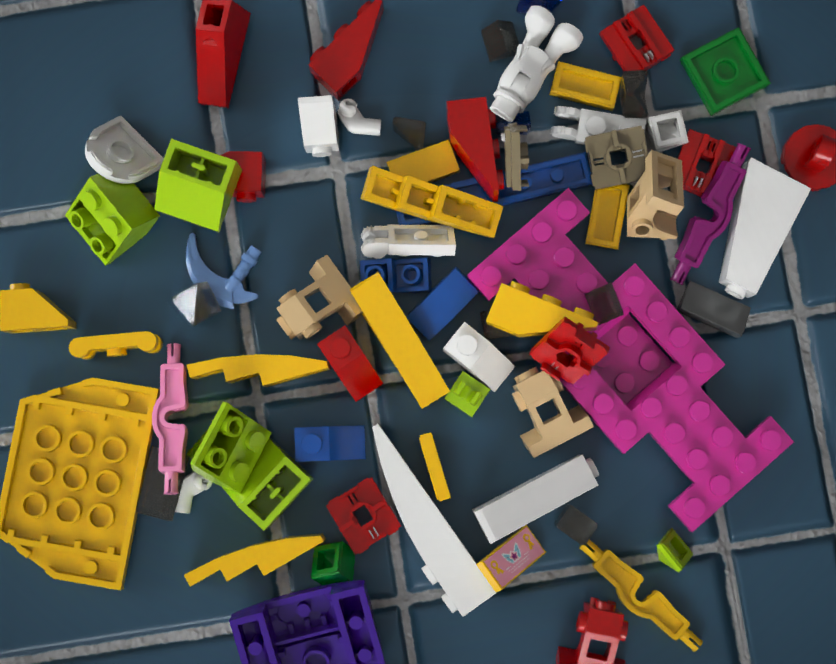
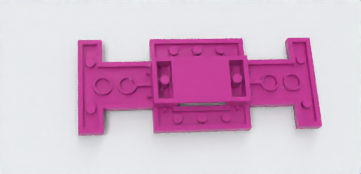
(636, 384)

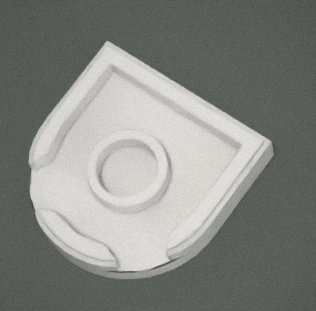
(121, 153)

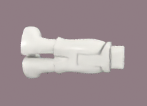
(531, 65)

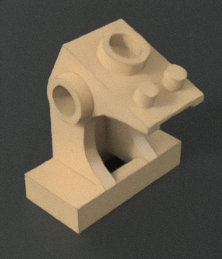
(649, 207)
(298, 316)
(535, 389)

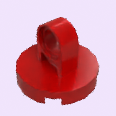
(811, 156)

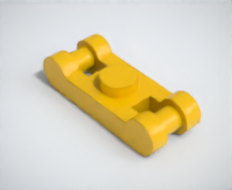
(115, 344)

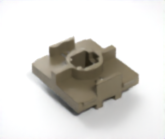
(601, 145)
(515, 156)

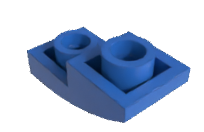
(400, 275)
(442, 303)

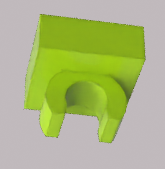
(467, 394)

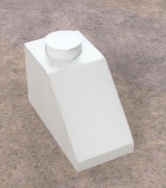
(319, 125)
(478, 357)

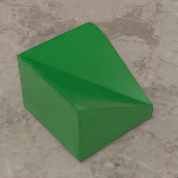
(333, 563)

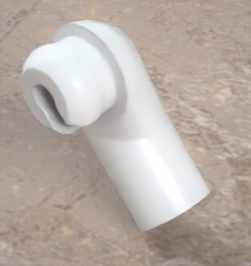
(354, 120)
(191, 486)

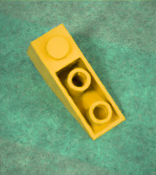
(528, 315)

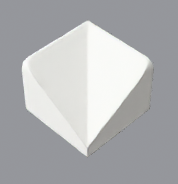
(666, 131)

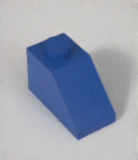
(329, 443)

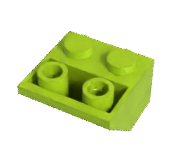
(196, 185)
(111, 216)
(230, 448)
(271, 486)

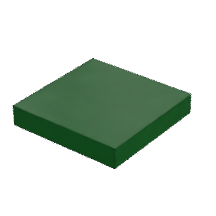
(725, 71)

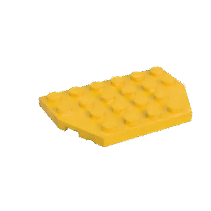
(78, 479)

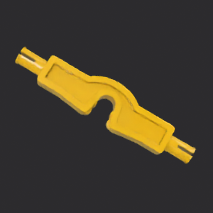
(652, 607)

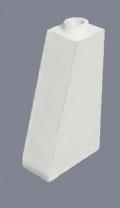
(758, 226)
(536, 497)

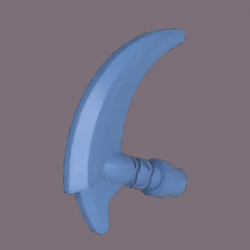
(226, 291)

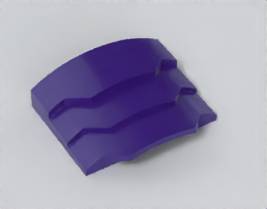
(310, 627)

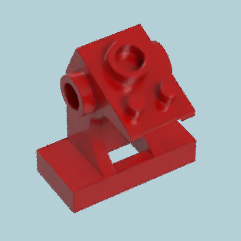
(598, 622)

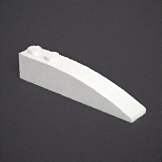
(435, 540)

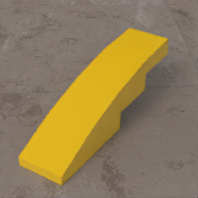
(432, 202)
(399, 340)
(270, 368)
(266, 555)

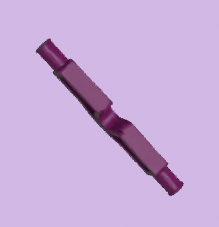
(719, 198)

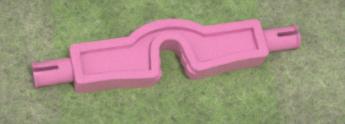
(171, 436)

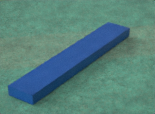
(543, 178)

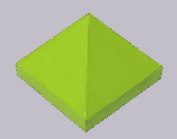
(673, 551)

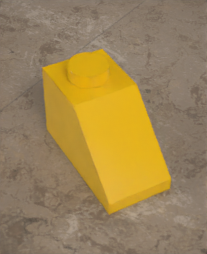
(30, 311)

